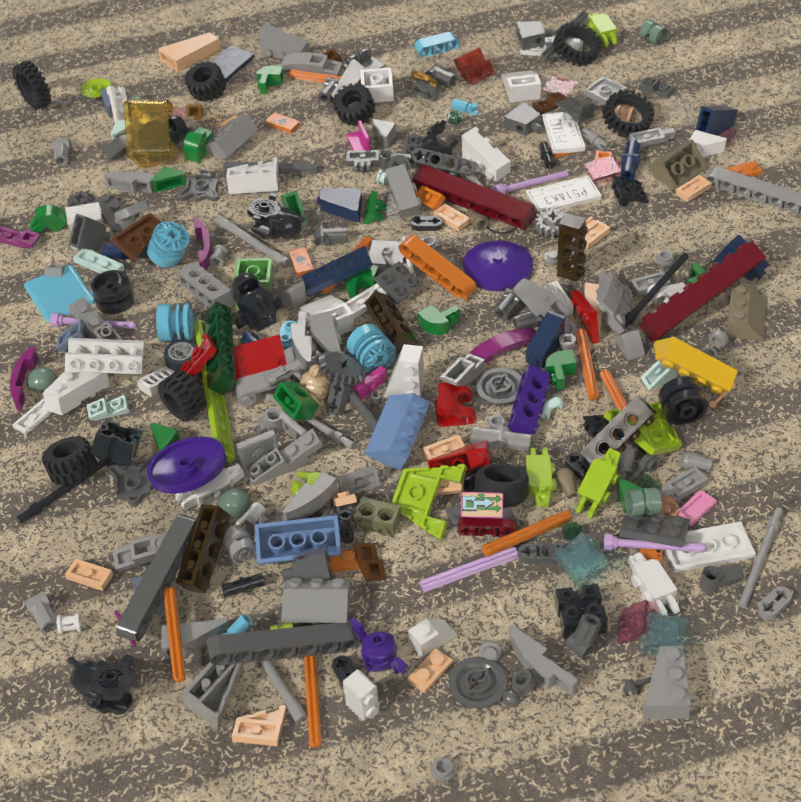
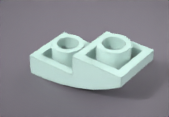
(101, 409)

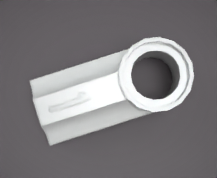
(666, 292)

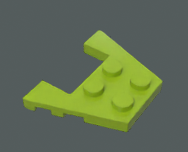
(657, 437)
(418, 492)

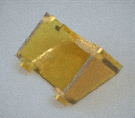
(148, 132)

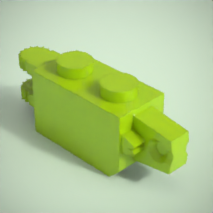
(603, 27)
(540, 477)
(598, 482)

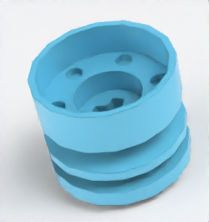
(168, 244)
(178, 322)
(371, 347)

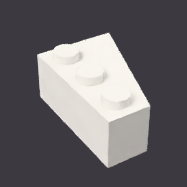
(484, 156)
(253, 179)
(408, 372)
(71, 389)

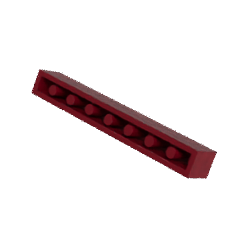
(476, 197)
(702, 291)

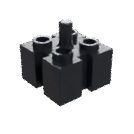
(116, 443)
(574, 604)

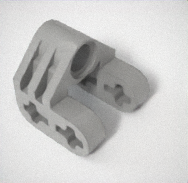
(125, 217)

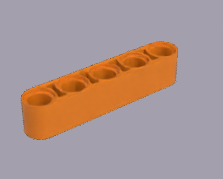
(437, 267)

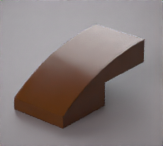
(549, 104)
(368, 562)

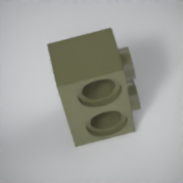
(377, 516)

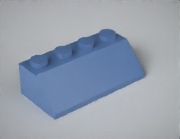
(397, 429)
(286, 539)

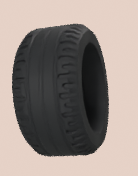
(503, 479)

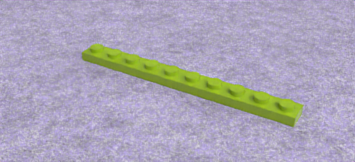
(216, 406)

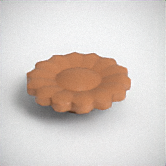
(669, 506)

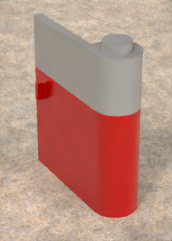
(253, 363)

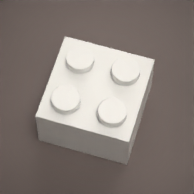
(379, 83)

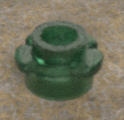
(454, 117)
(571, 530)

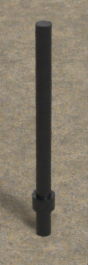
(631, 316)
(36, 507)

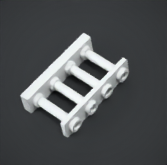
(104, 356)

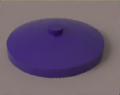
(497, 265)
(186, 465)

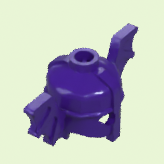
(378, 650)

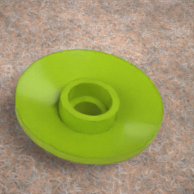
(92, 87)

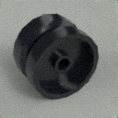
(112, 292)
(682, 400)

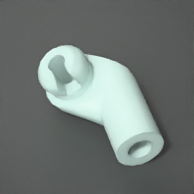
(555, 402)

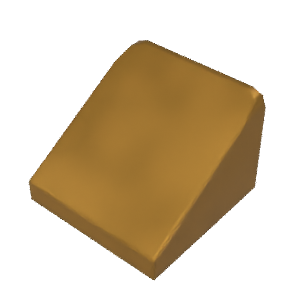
(194, 110)

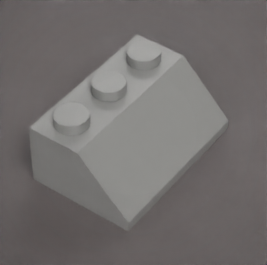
(231, 137)
(316, 600)

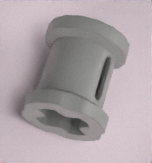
(218, 256)
(567, 342)

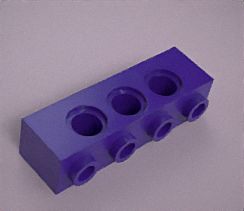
(529, 400)

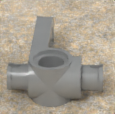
(278, 420)

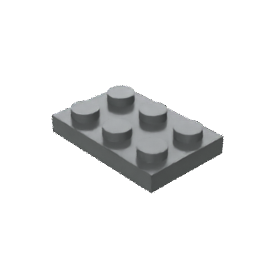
(656, 529)

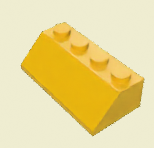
(695, 364)

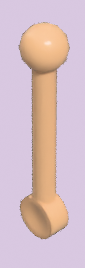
(713, 404)

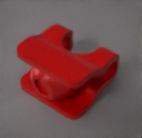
(449, 408)

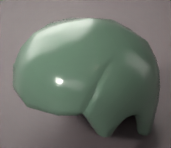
(41, 378)
(234, 502)

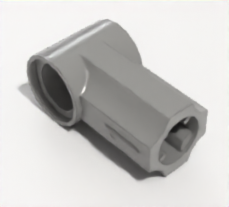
(61, 151)
(41, 611)

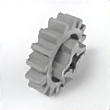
(548, 221)

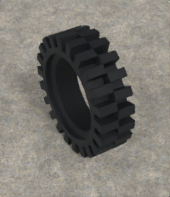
(581, 33)
(31, 85)
(633, 100)

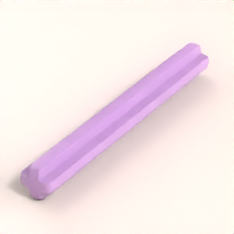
(468, 569)

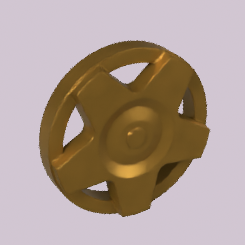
(416, 75)

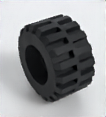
(205, 81)
(359, 113)
(182, 395)
(69, 460)

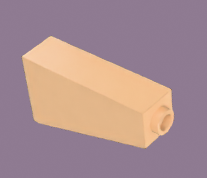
(187, 52)

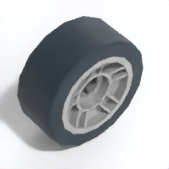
(178, 353)

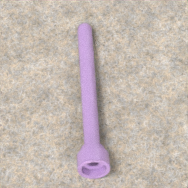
(504, 189)
(58, 320)
(612, 542)

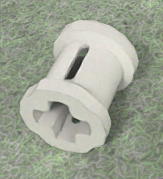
(69, 623)

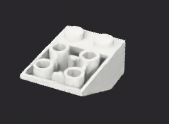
(522, 86)
(342, 312)

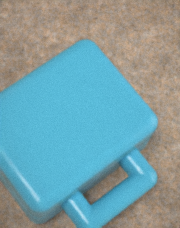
(56, 293)

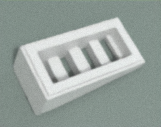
(144, 382)

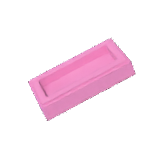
(697, 507)

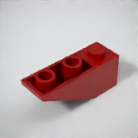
(472, 455)

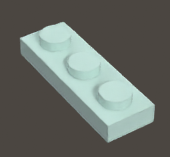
(97, 261)

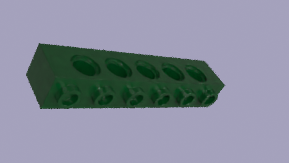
(221, 368)

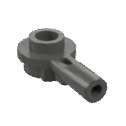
(647, 463)

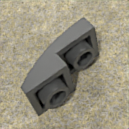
(654, 87)
(412, 143)
(116, 147)

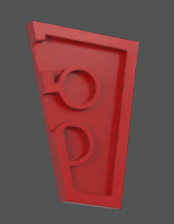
(587, 315)
(200, 356)

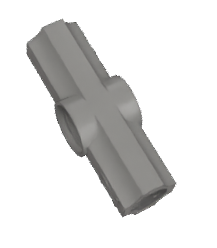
(501, 438)

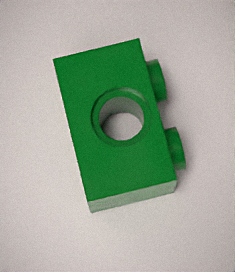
(295, 400)

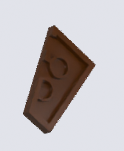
(136, 237)

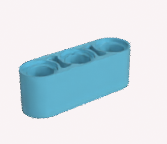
(437, 43)

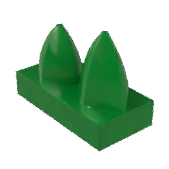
(372, 208)

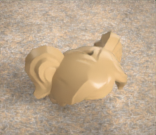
(316, 383)

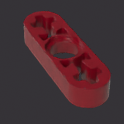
(475, 526)

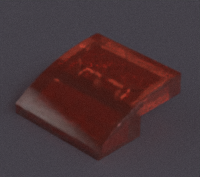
(474, 66)

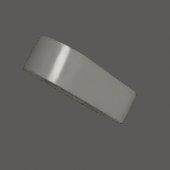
(778, 606)

